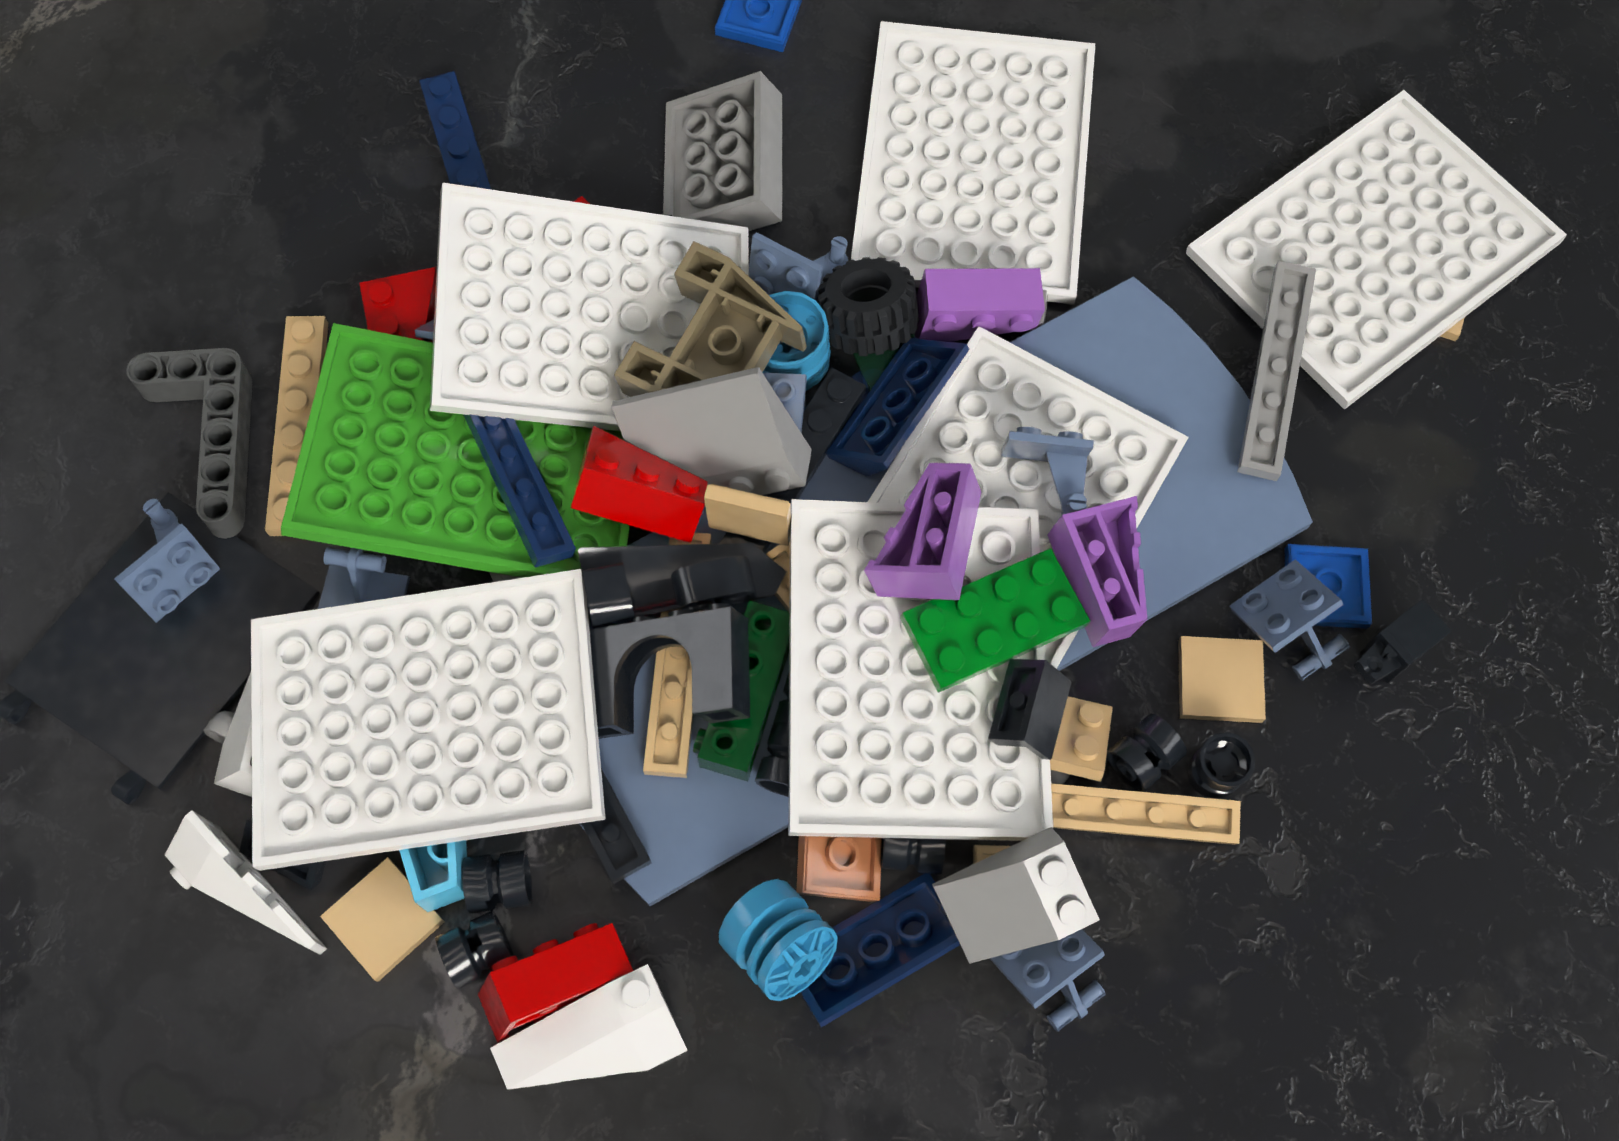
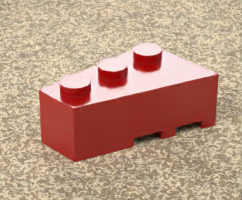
(400, 302)
(637, 488)
(551, 977)

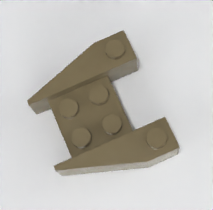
(728, 334)

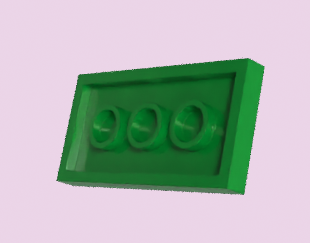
(995, 620)

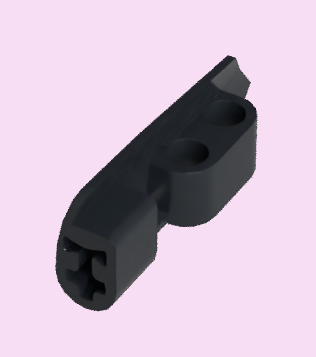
(664, 578)

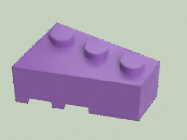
(960, 300)
(932, 539)
(1102, 564)

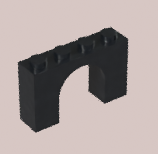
(718, 657)

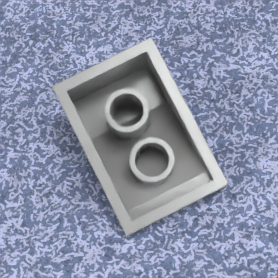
(1016, 898)

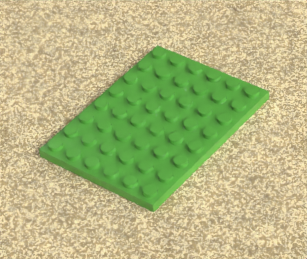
(411, 479)

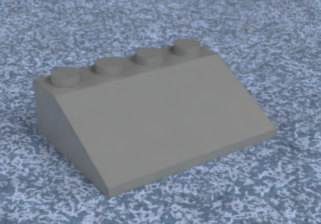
(725, 154)
(721, 431)

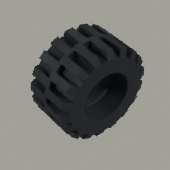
(869, 305)

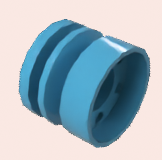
(816, 357)
(777, 939)

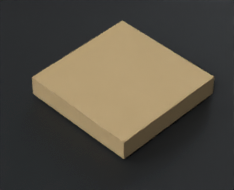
(748, 514)
(1221, 679)
(381, 920)

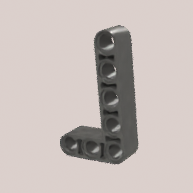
(217, 425)

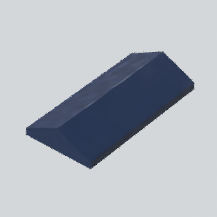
(896, 404)
(881, 949)

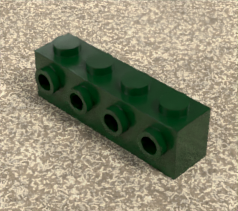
(733, 744)

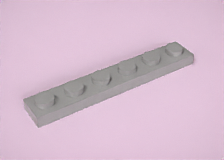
(1277, 371)

